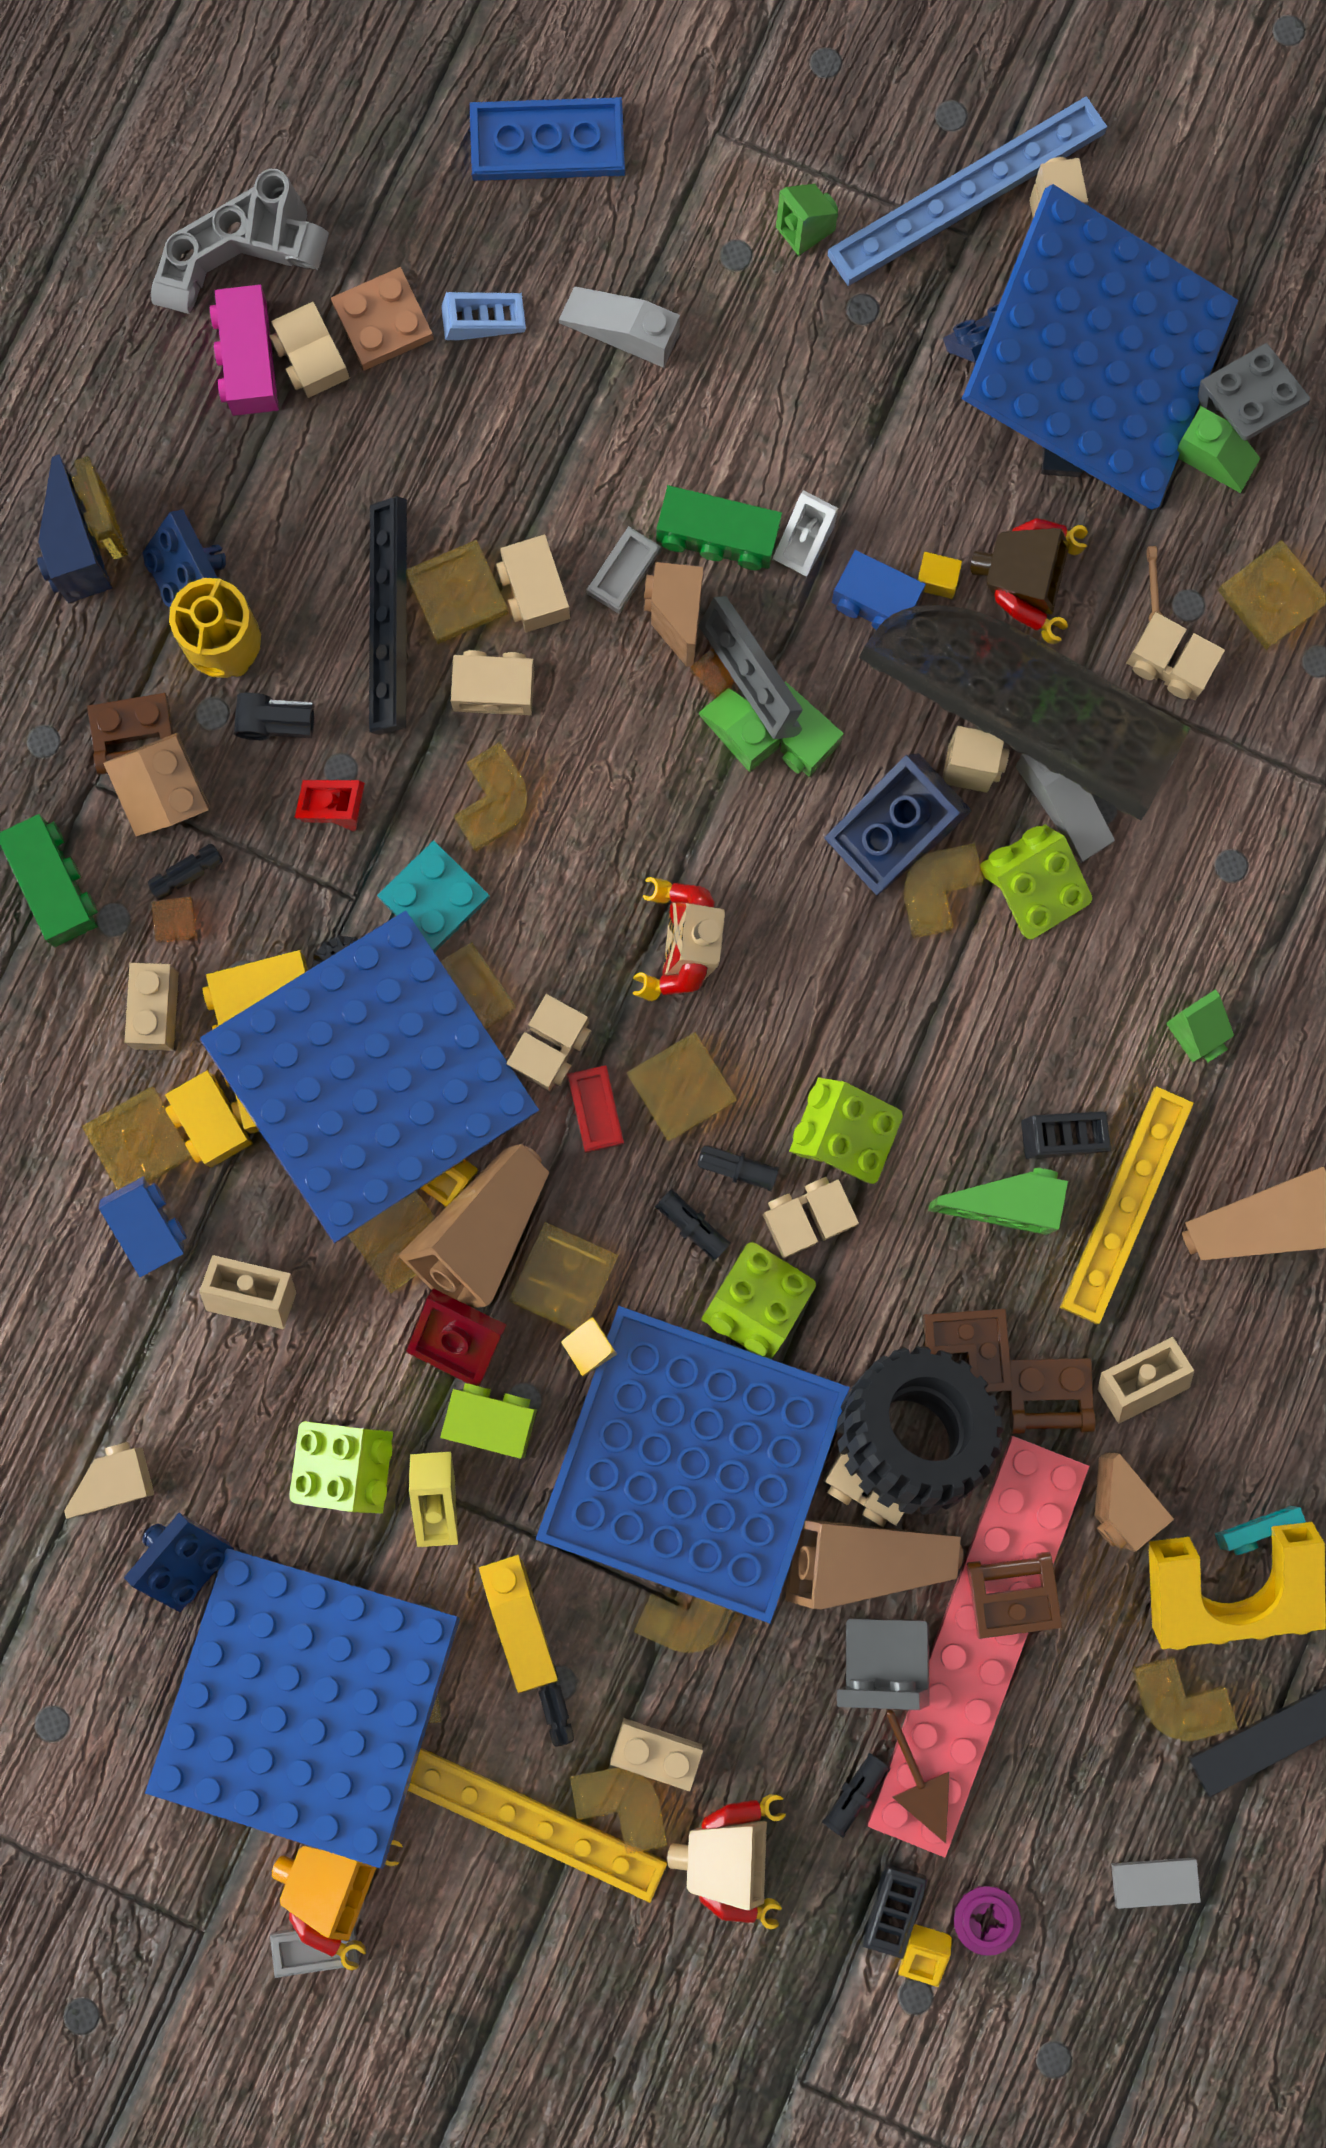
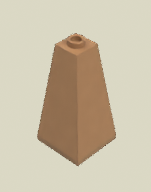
(1268, 1222)
(477, 1233)
(861, 1562)

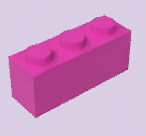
(244, 350)

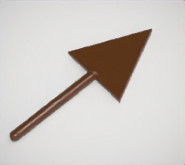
(928, 1799)

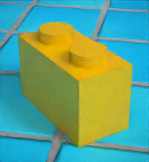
(207, 1120)

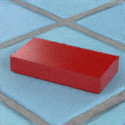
(595, 1109)

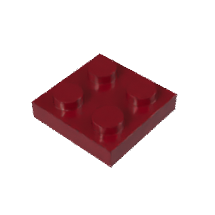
(455, 1338)

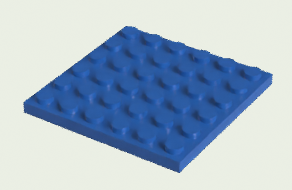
(1100, 347)
(369, 1076)
(693, 1464)
(303, 1707)

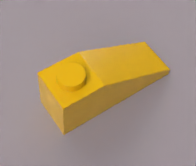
(518, 1623)

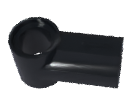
(262, 717)

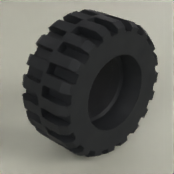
(953, 1396)

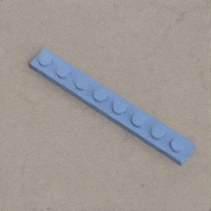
(966, 191)

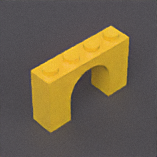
(241, 987)
(1285, 1605)

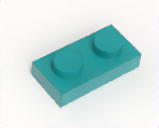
(1244, 1536)

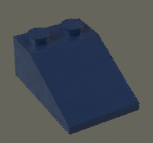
(68, 549)
(897, 822)

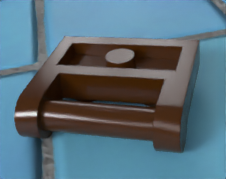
(127, 722)
(1051, 1381)
(1018, 1609)

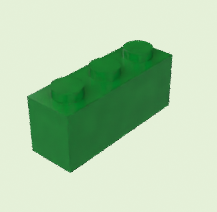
(718, 528)
(48, 880)

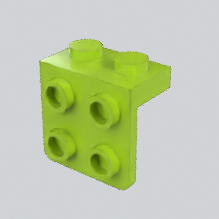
(1038, 880)
(846, 1129)
(759, 1301)
(341, 1467)

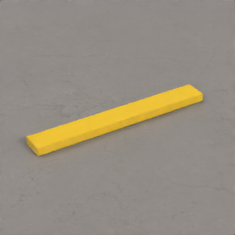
(535, 1825)

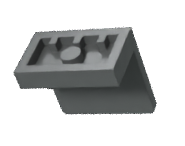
(1253, 392)
(886, 1664)

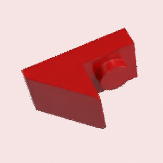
(330, 802)

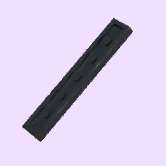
(388, 615)

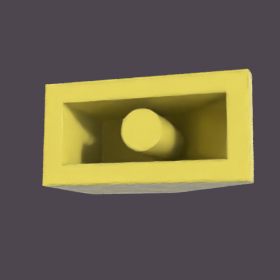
(433, 1499)

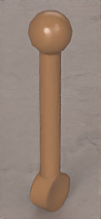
(1152, 558)

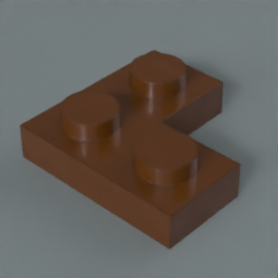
(978, 1334)

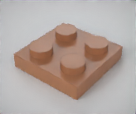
(382, 318)

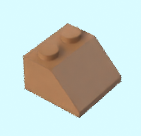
(674, 605)
(157, 785)
(1126, 1506)

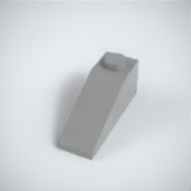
(623, 323)
(1068, 807)

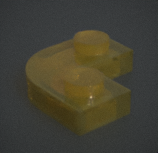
(503, 802)
(929, 882)
(682, 1628)
(1181, 1715)
(626, 1794)

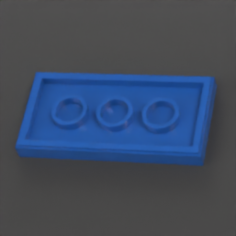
(547, 139)

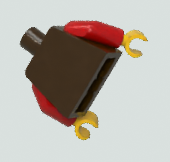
(1028, 571)

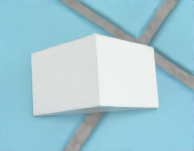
(806, 533)

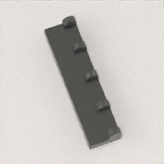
(751, 669)

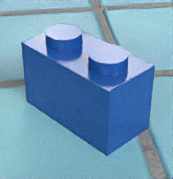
(874, 590)
(143, 1226)

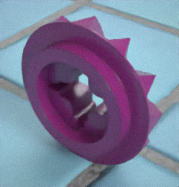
(995, 1938)

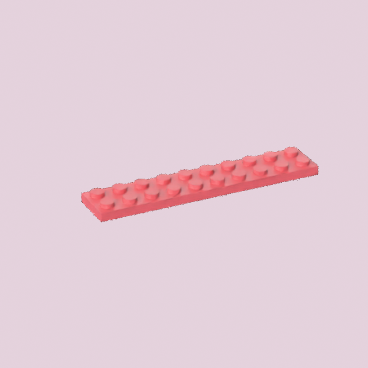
(968, 1674)

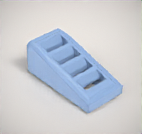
(470, 328)

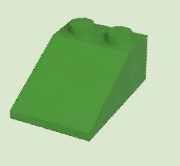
(1020, 1202)

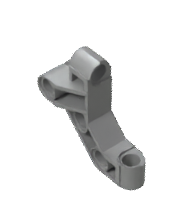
(270, 229)

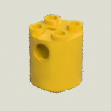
(215, 627)

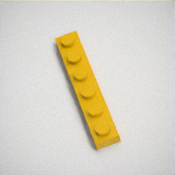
(1126, 1205)

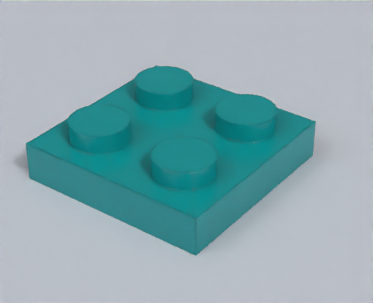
(434, 894)

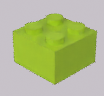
(489, 1422)

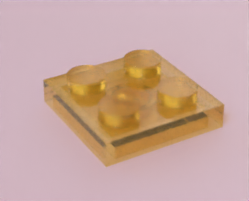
(100, 512)
(456, 591)
(1273, 595)
(681, 1087)
(137, 1139)

